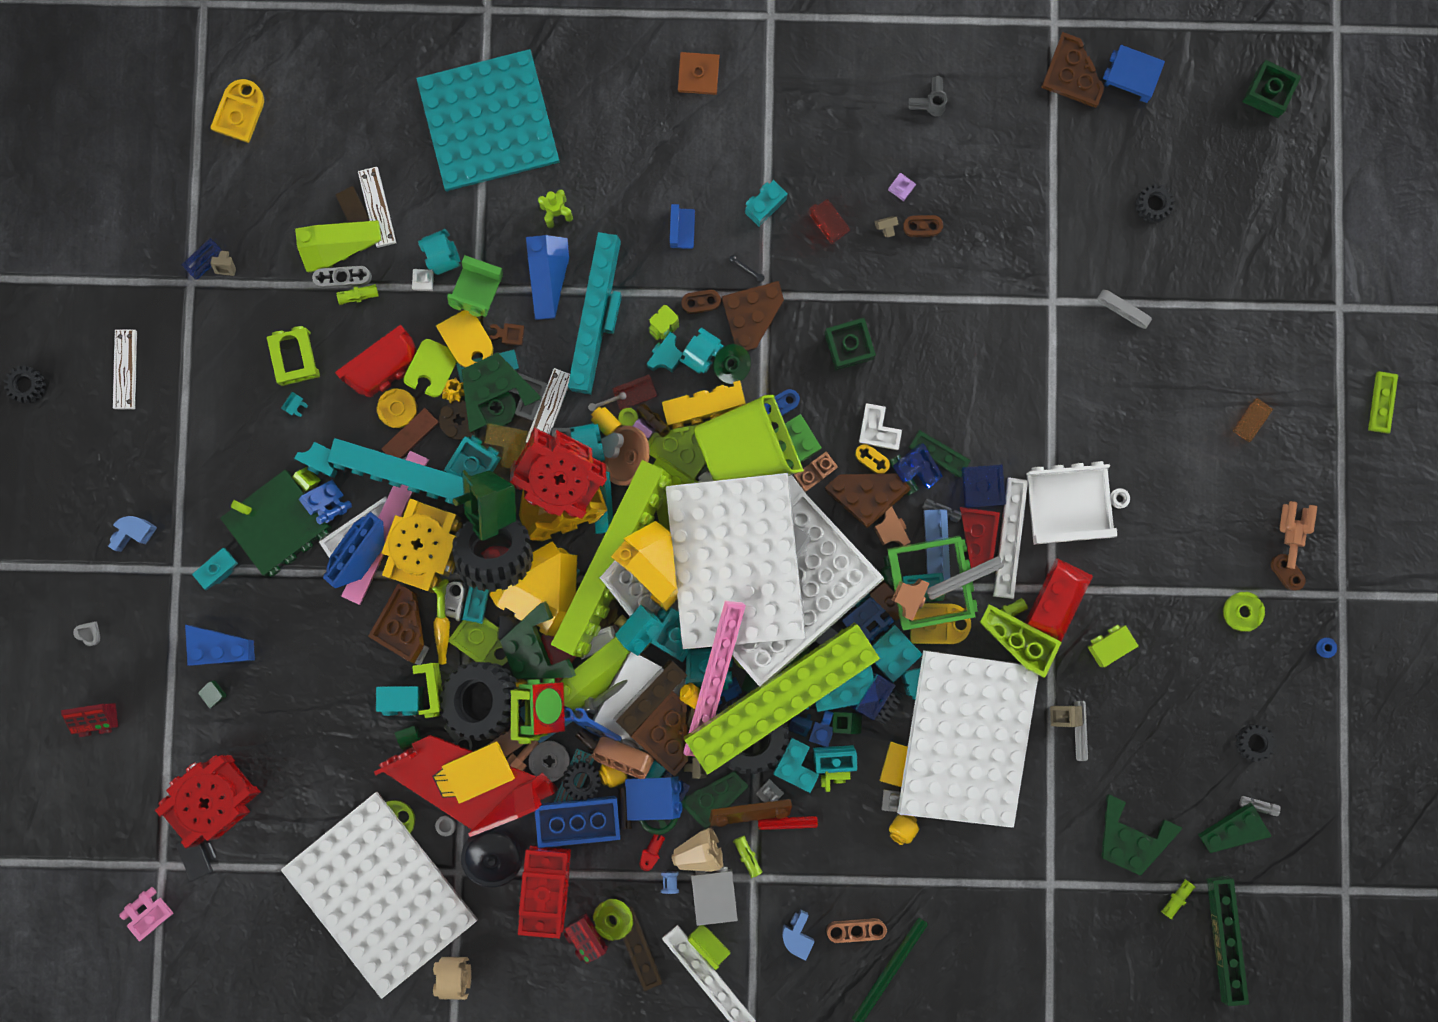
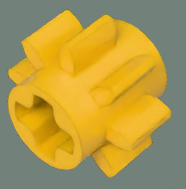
(453, 390)

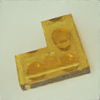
(510, 439)

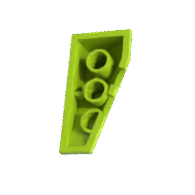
(330, 243)
(1027, 644)
(594, 674)

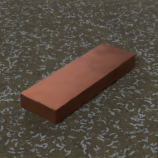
(411, 434)

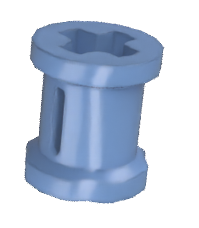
(670, 882)

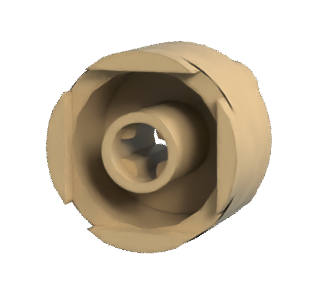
(452, 978)

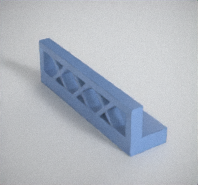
(937, 528)

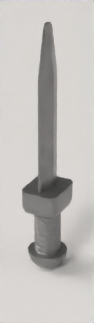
(592, 704)

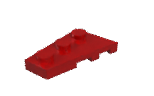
(980, 534)

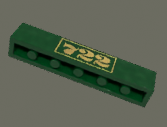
(1227, 941)

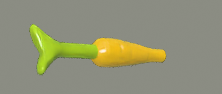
(441, 622)

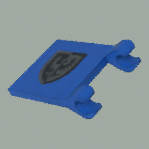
(590, 725)

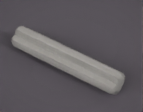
(1081, 735)

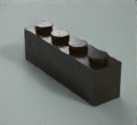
(650, 697)

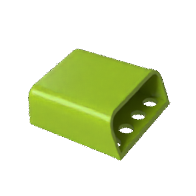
(745, 443)

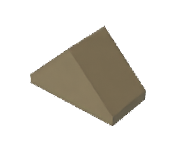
(1066, 716)

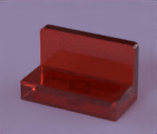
(829, 221)
(636, 391)

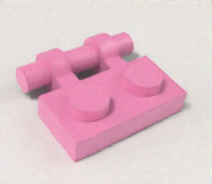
(150, 918)

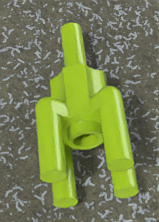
(554, 207)

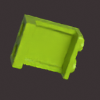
(434, 687)

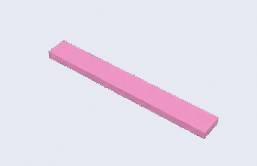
(394, 505)
(717, 665)

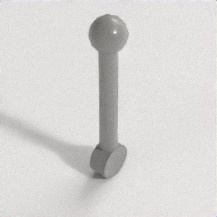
(592, 407)

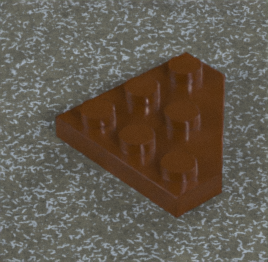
(1073, 72)
(752, 312)
(867, 494)
(400, 625)
(664, 734)

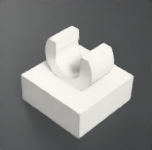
(422, 280)

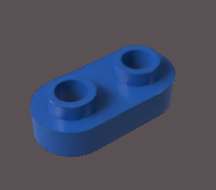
(783, 406)

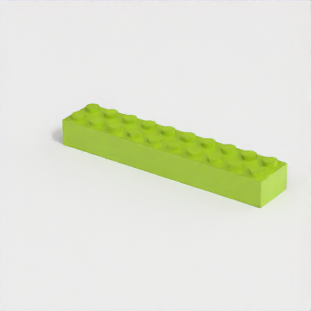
(593, 596)
(781, 698)

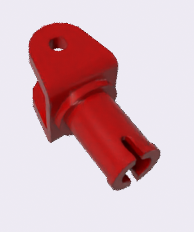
(650, 854)

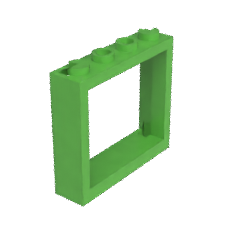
(963, 565)

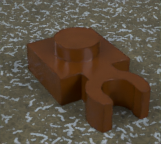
(511, 334)

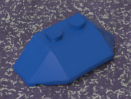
(356, 551)

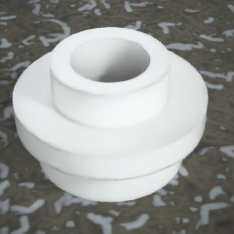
(1125, 495)

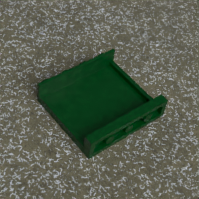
(276, 526)

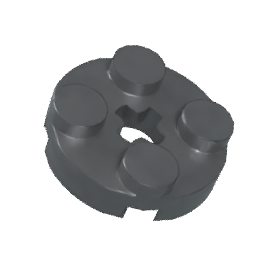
(557, 752)

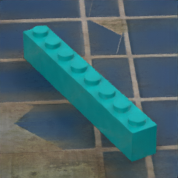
(594, 313)
(396, 470)

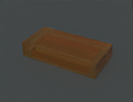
(1252, 420)

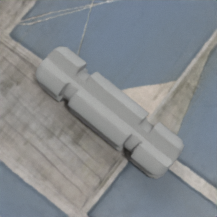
(1261, 806)

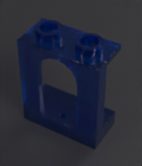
(870, 704)

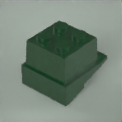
(487, 502)

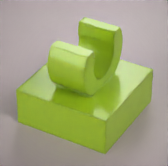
(306, 479)

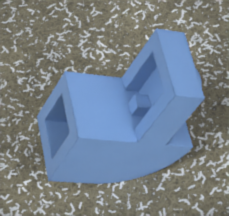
(129, 528)
(794, 940)

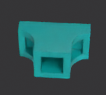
(665, 354)
(316, 459)
(215, 569)

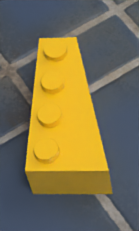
(703, 405)

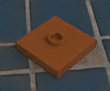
(698, 73)

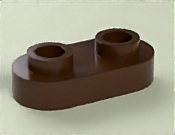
(922, 225)
(700, 299)
(1286, 575)

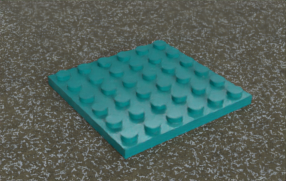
(487, 120)

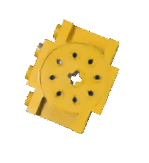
(421, 565)

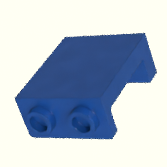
(1133, 72)
(653, 798)

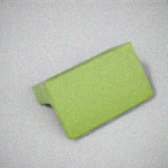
(708, 946)

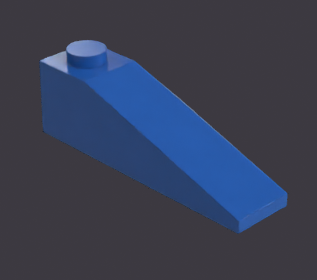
(547, 267)

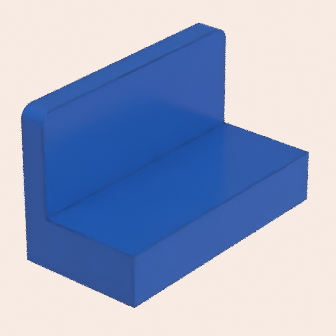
(682, 227)

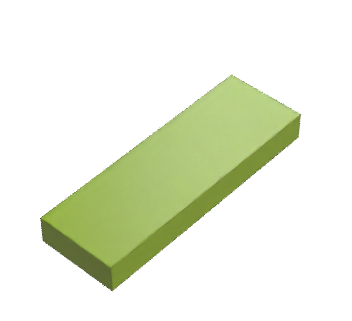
(1383, 402)

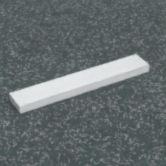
(1010, 537)
(706, 977)

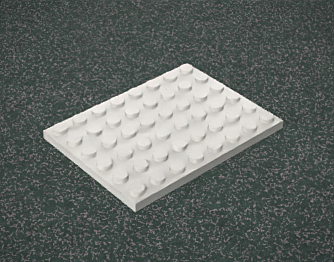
(735, 546)
(831, 583)
(968, 740)
(379, 895)

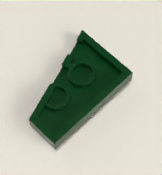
(1235, 830)

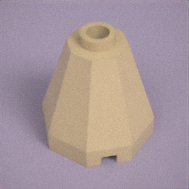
(699, 853)

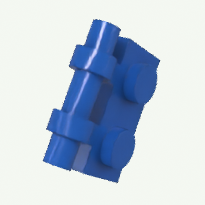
(323, 496)
(866, 614)

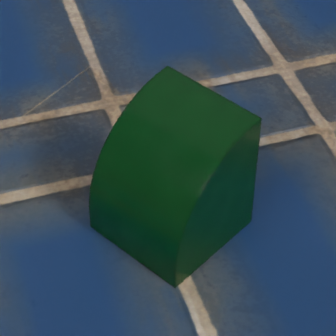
(847, 722)
(407, 737)

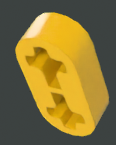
(875, 455)

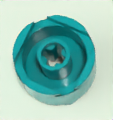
(440, 252)
(700, 351)
(590, 436)

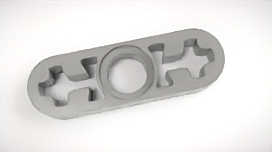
(327, 283)
(1124, 309)

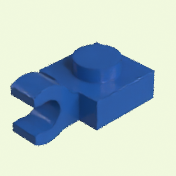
(822, 732)

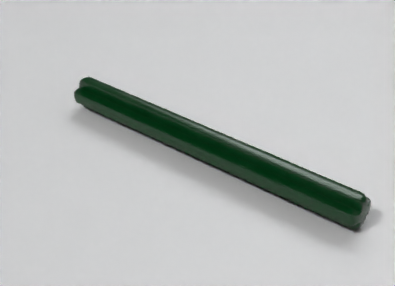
(890, 970)

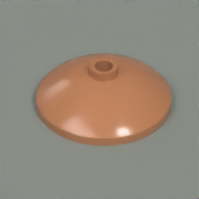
(631, 454)

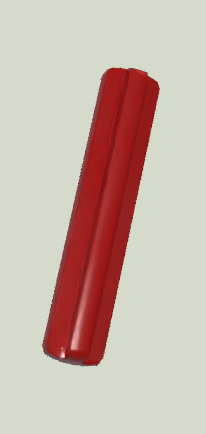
(788, 823)

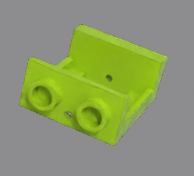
(309, 370)
(517, 694)

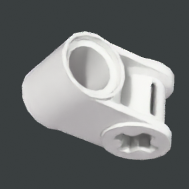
(455, 602)

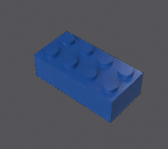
(577, 821)

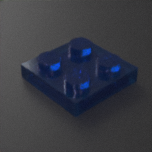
(983, 486)

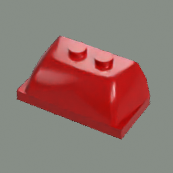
(380, 363)
(1058, 599)

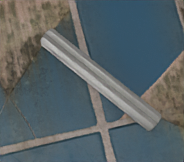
(965, 578)

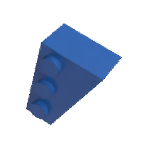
(215, 647)

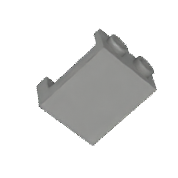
(714, 896)

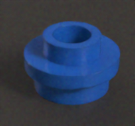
(1321, 650)

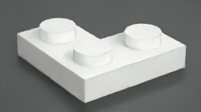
(874, 433)

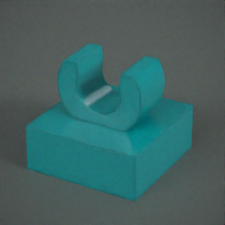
(293, 403)

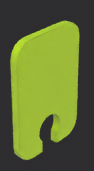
(432, 362)

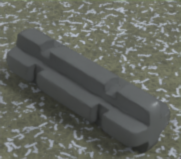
(953, 515)

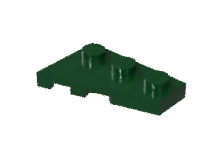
(714, 796)

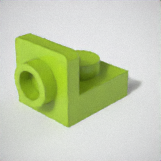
(837, 777)

